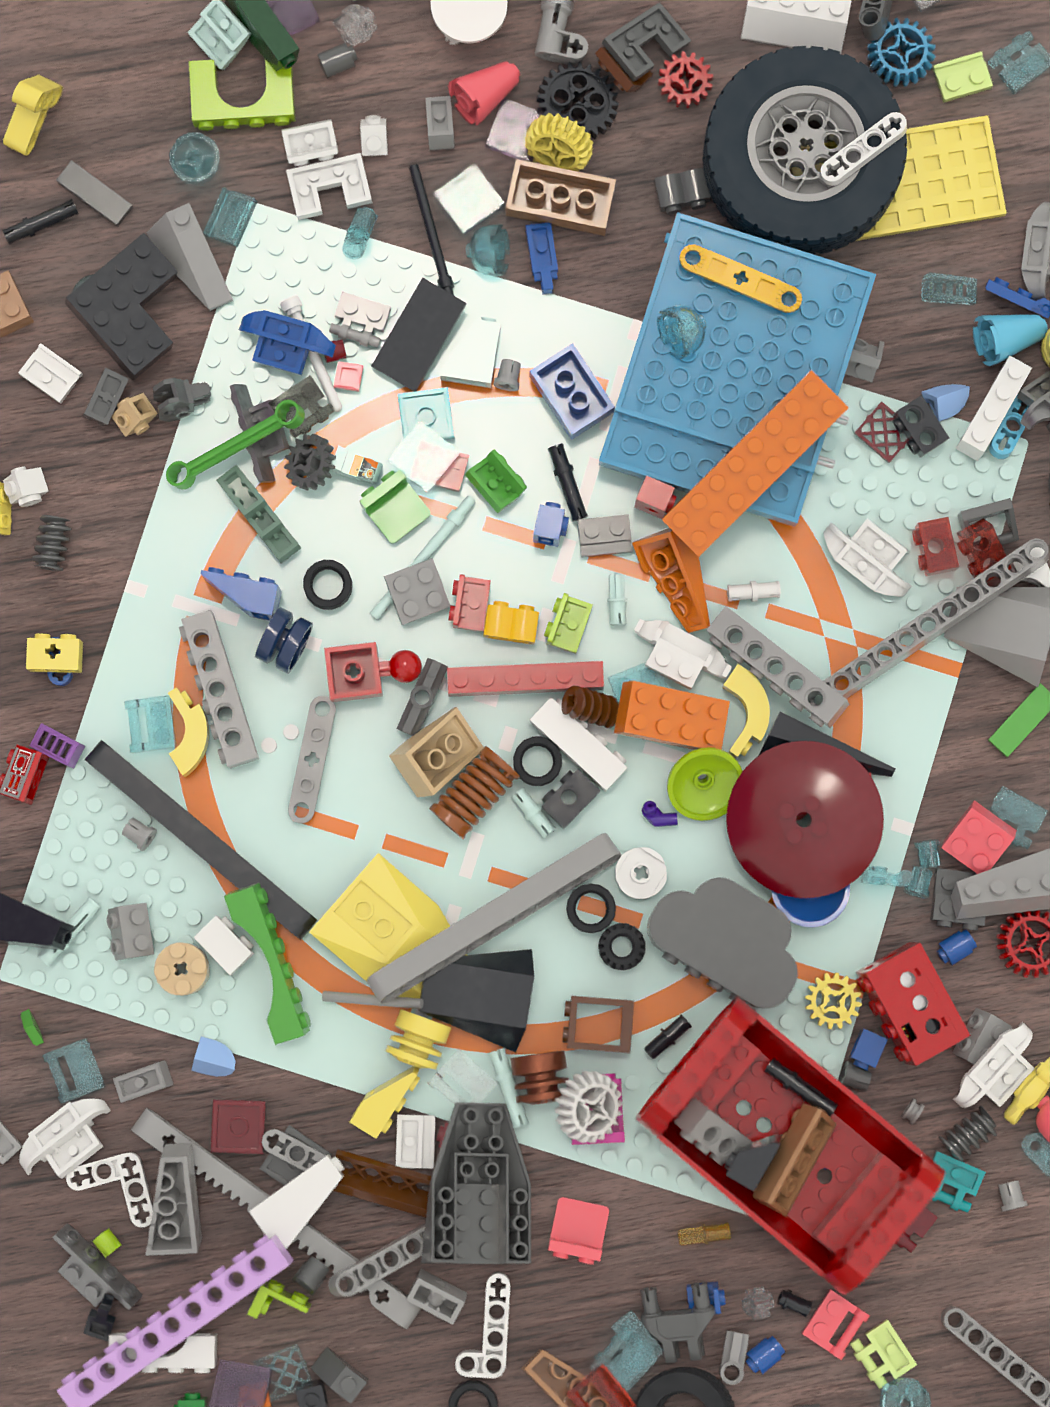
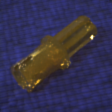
(704, 1234)

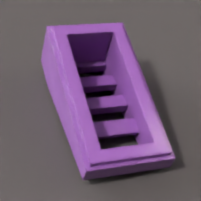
(73, 753)

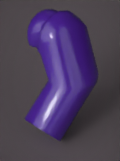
(656, 817)

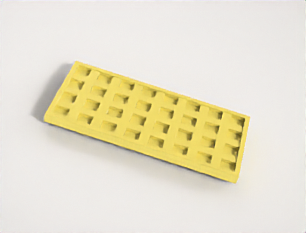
(945, 181)

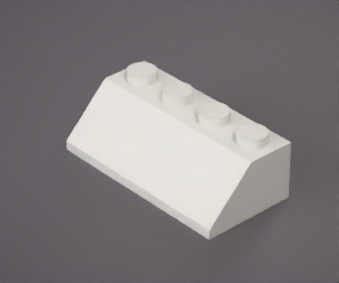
(797, 22)

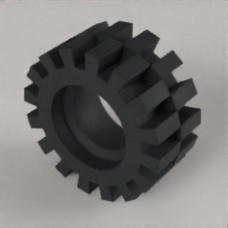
(629, 932)

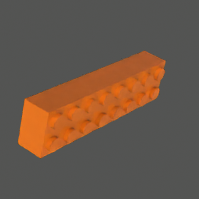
(755, 463)

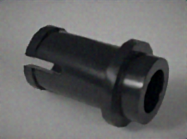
(794, 1303)

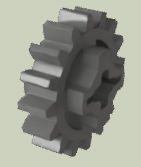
(310, 462)

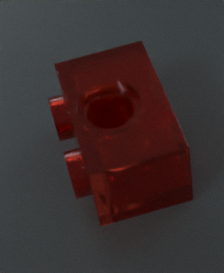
(939, 531)

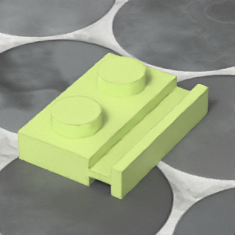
(962, 76)

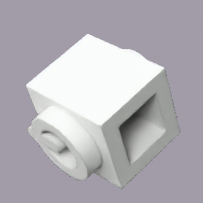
(25, 486)

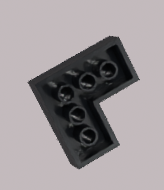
(113, 302)

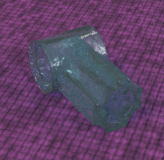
(359, 233)

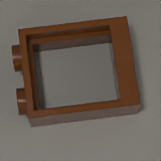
(626, 1024)

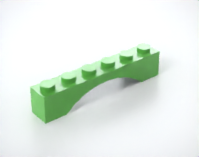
(250, 911)

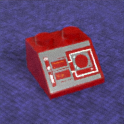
(23, 774)

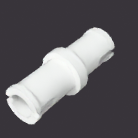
(753, 591)

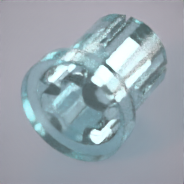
(928, 853)
(920, 883)

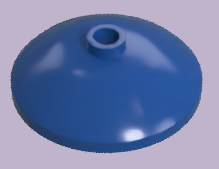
(812, 911)

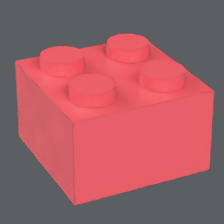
(979, 838)

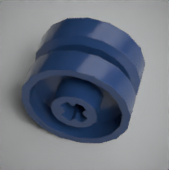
(284, 640)

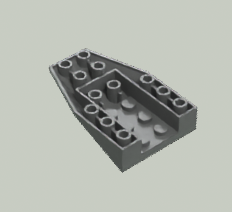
(479, 1192)

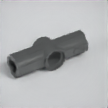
(428, 681)

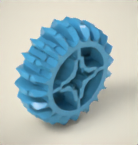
(921, 47)

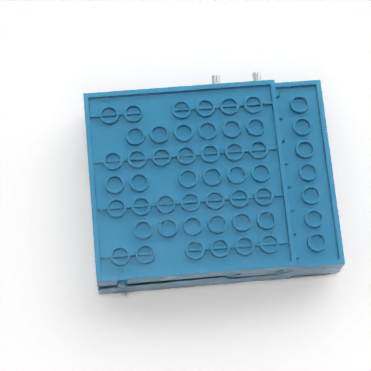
(691, 411)

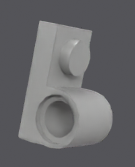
(440, 123)

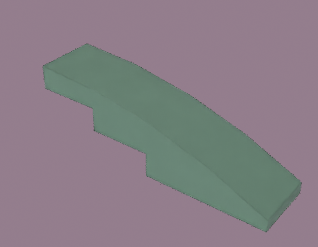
(258, 514)

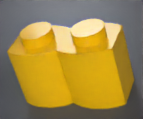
(511, 623)

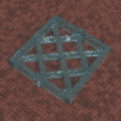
(302, 1364)

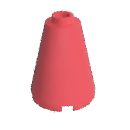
(483, 90)

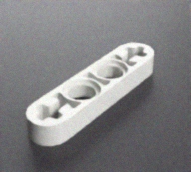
(860, 145)

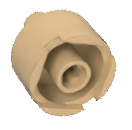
(167, 970)

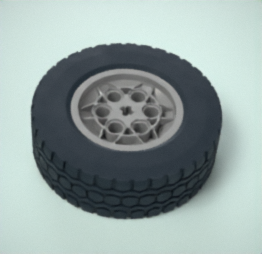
(756, 185)

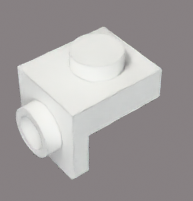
(373, 136)

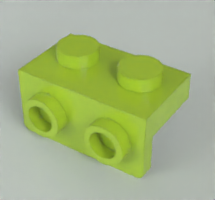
(568, 624)

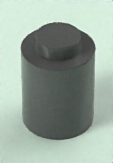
(337, 59)

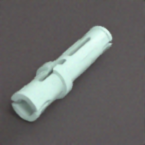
(78, 920)
(507, 1084)

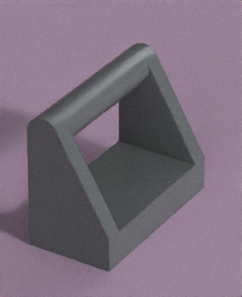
(989, 510)

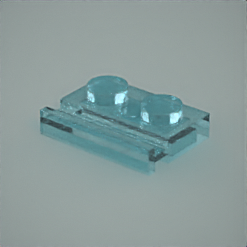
(230, 217)

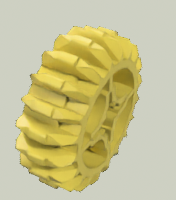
(558, 142)

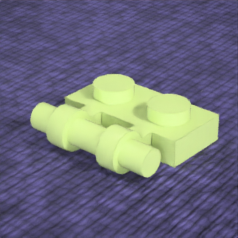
(890, 1349)

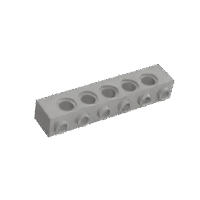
(729, 623)
(205, 624)

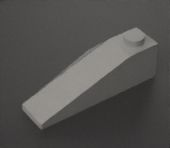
(185, 247)

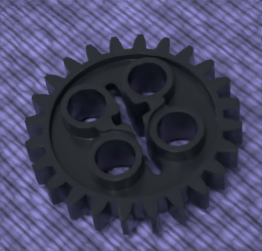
(561, 85)

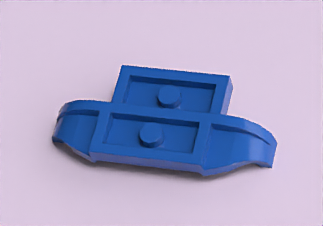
(284, 340)

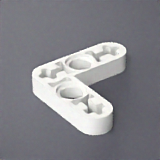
(117, 1173)

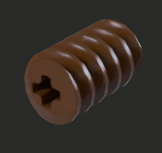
(590, 706)

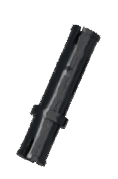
(40, 221)
(567, 481)
(800, 1087)

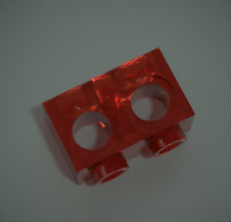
(987, 547)

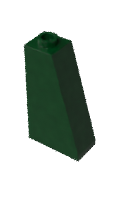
(266, 32)

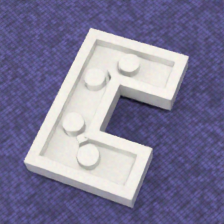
(342, 171)

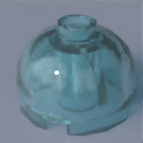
(195, 158)
(488, 250)
(681, 329)

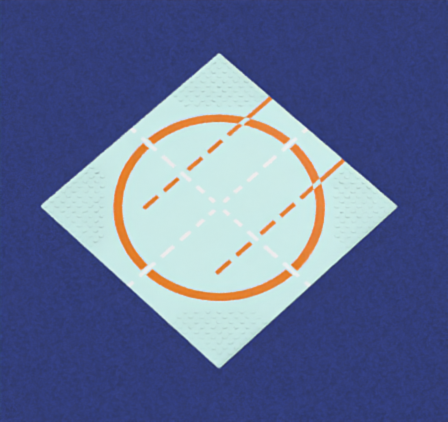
(364, 800)

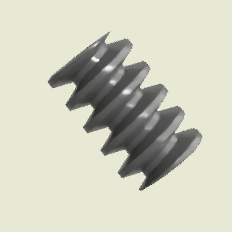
(51, 543)
(970, 1134)

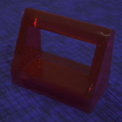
(606, 1385)

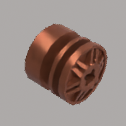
(539, 1076)

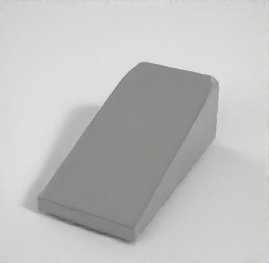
(143, 1081)

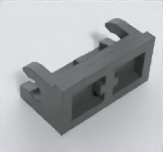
(105, 397)

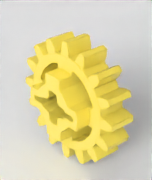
(840, 1010)

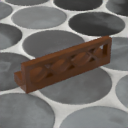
(381, 1188)

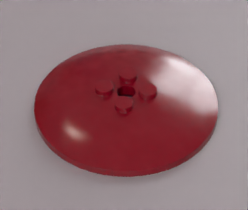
(843, 812)

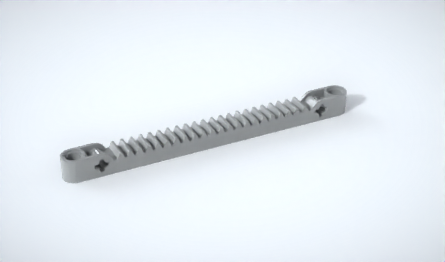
(153, 1130)

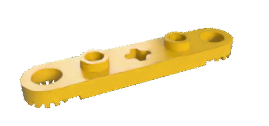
(759, 285)

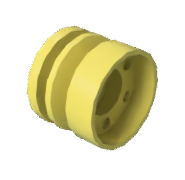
(418, 1040)

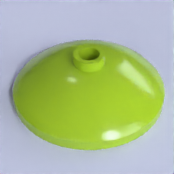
(703, 797)

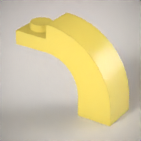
(756, 705)

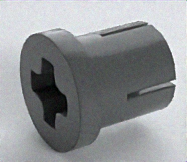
(855, 1077)

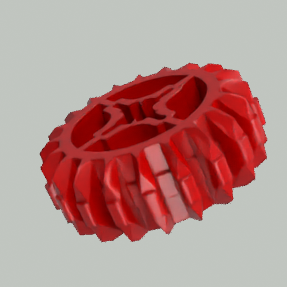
(1025, 932)

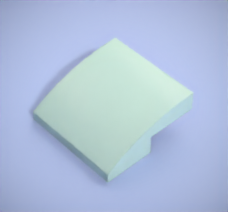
(219, 33)

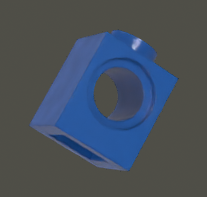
(867, 1049)

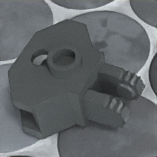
(179, 398)

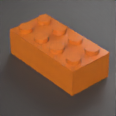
(671, 716)

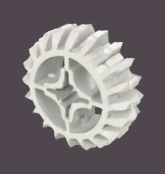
(577, 1118)

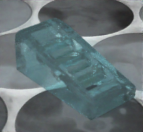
(938, 279)

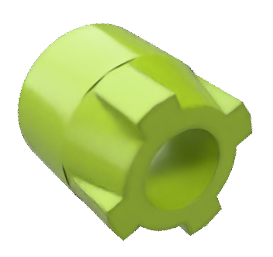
(107, 1243)

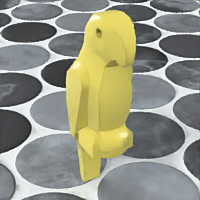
(1029, 1092)

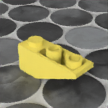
(379, 1104)

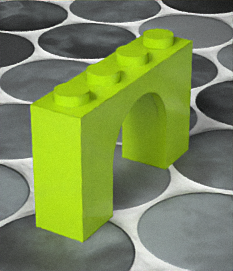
(210, 110)

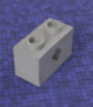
(436, 1296)

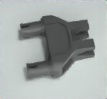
(678, 1324)

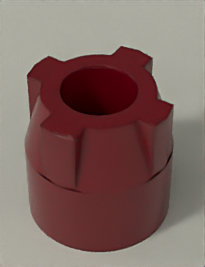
(339, 352)

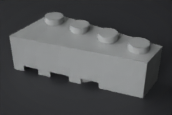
(1005, 889)
(175, 1213)

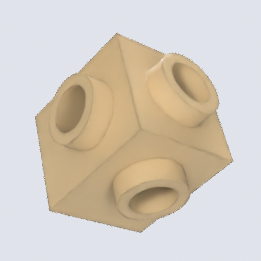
(134, 415)

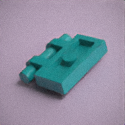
(961, 1176)

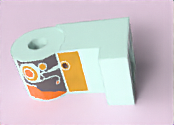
(356, 466)

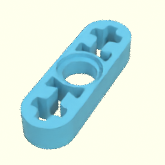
(1004, 431)

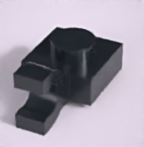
(99, 1322)

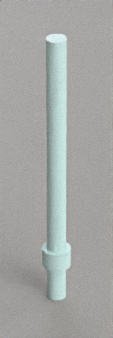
(454, 518)

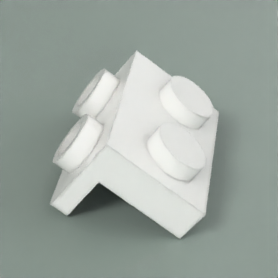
(310, 142)

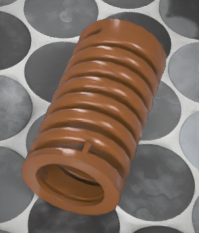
(470, 789)

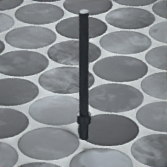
(444, 281)

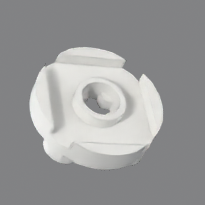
(644, 887)

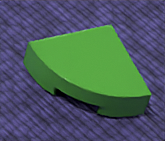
(31, 1027)

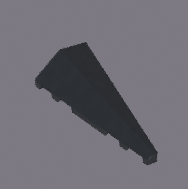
(790, 730)

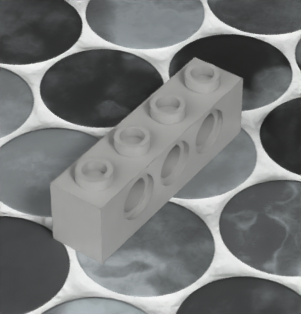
(710, 1132)

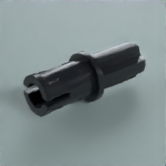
(667, 1037)

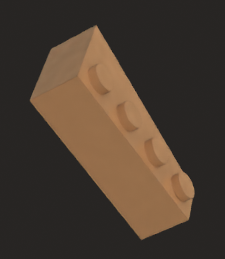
(558, 1378)

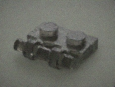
(306, 395)

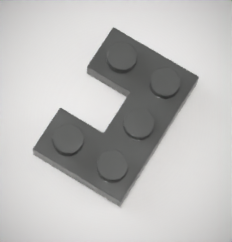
(652, 24)

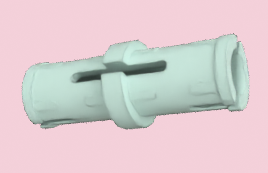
(533, 812)

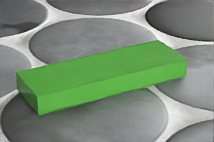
(1022, 721)

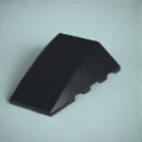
(484, 995)

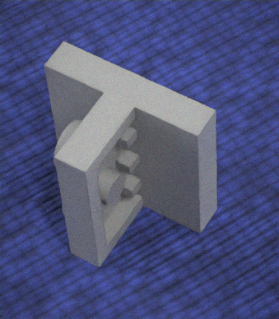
(864, 360)

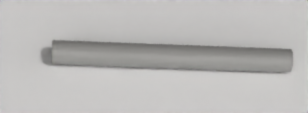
(368, 999)

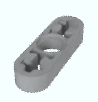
(295, 1142)

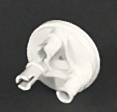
(468, 19)

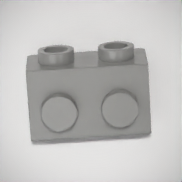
(130, 931)
(984, 1032)

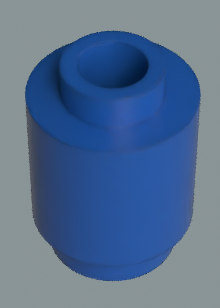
(956, 947)
(764, 1355)

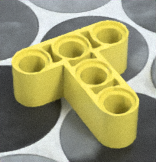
(33, 100)

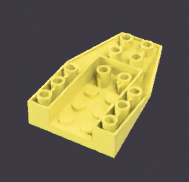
(379, 920)

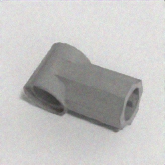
(734, 1354)

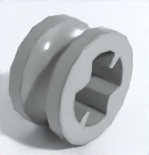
(912, 1111)

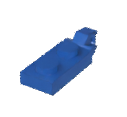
(542, 255)
(1021, 297)

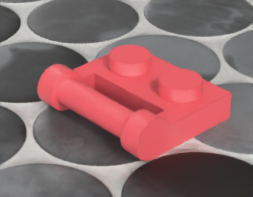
(827, 1320)

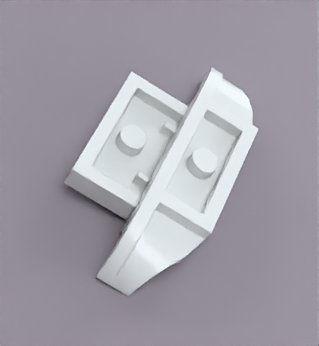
(869, 557)
(680, 654)
(998, 1070)
(64, 1137)

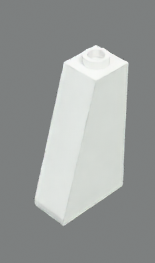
(295, 1203)

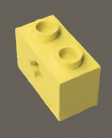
(66, 662)

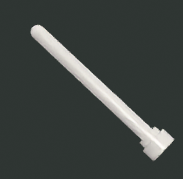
(292, 307)

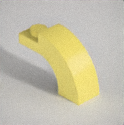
(196, 738)

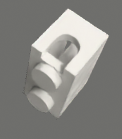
(224, 944)

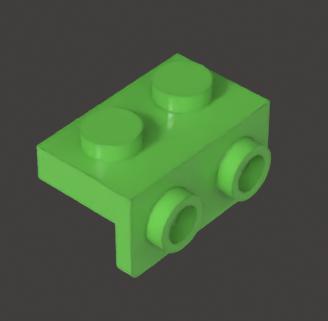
(496, 481)

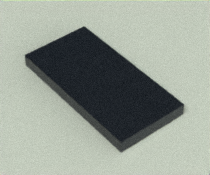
(419, 334)

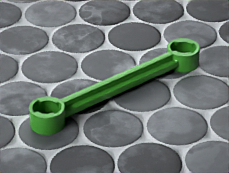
(235, 444)

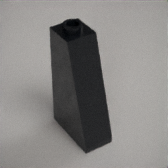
(31, 927)

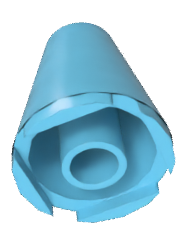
(1006, 335)

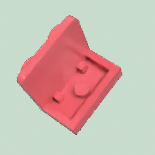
(578, 1230)

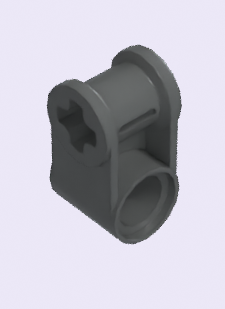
(311, 1275)

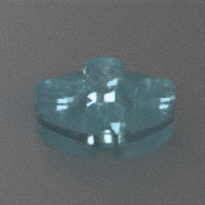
(904, 1388)

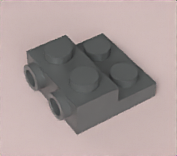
(942, 906)

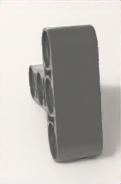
(877, 14)

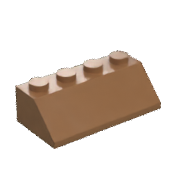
(794, 1159)

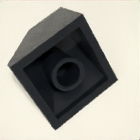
(752, 1161)

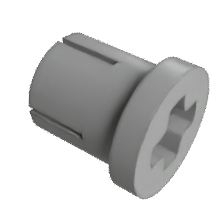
(508, 375)
(139, 833)
(1011, 1196)

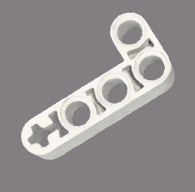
(490, 1324)

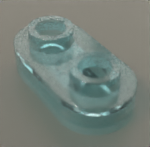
(1040, 1157)

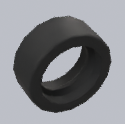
(320, 566)
(551, 747)
(610, 905)
(473, 1385)

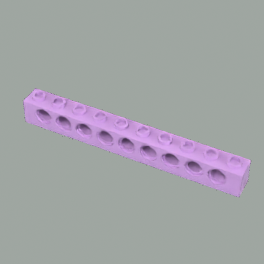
(276, 1259)

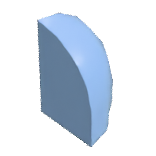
(946, 399)
(213, 1058)

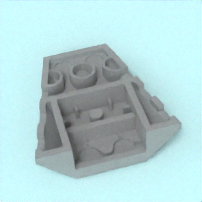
(1008, 631)

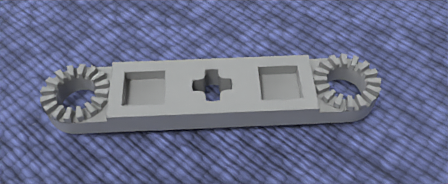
(307, 778)

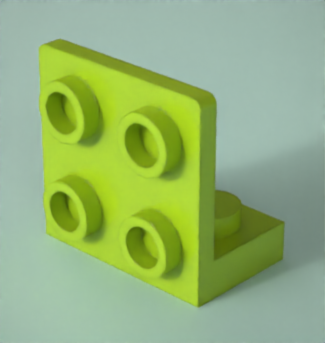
(276, 1289)

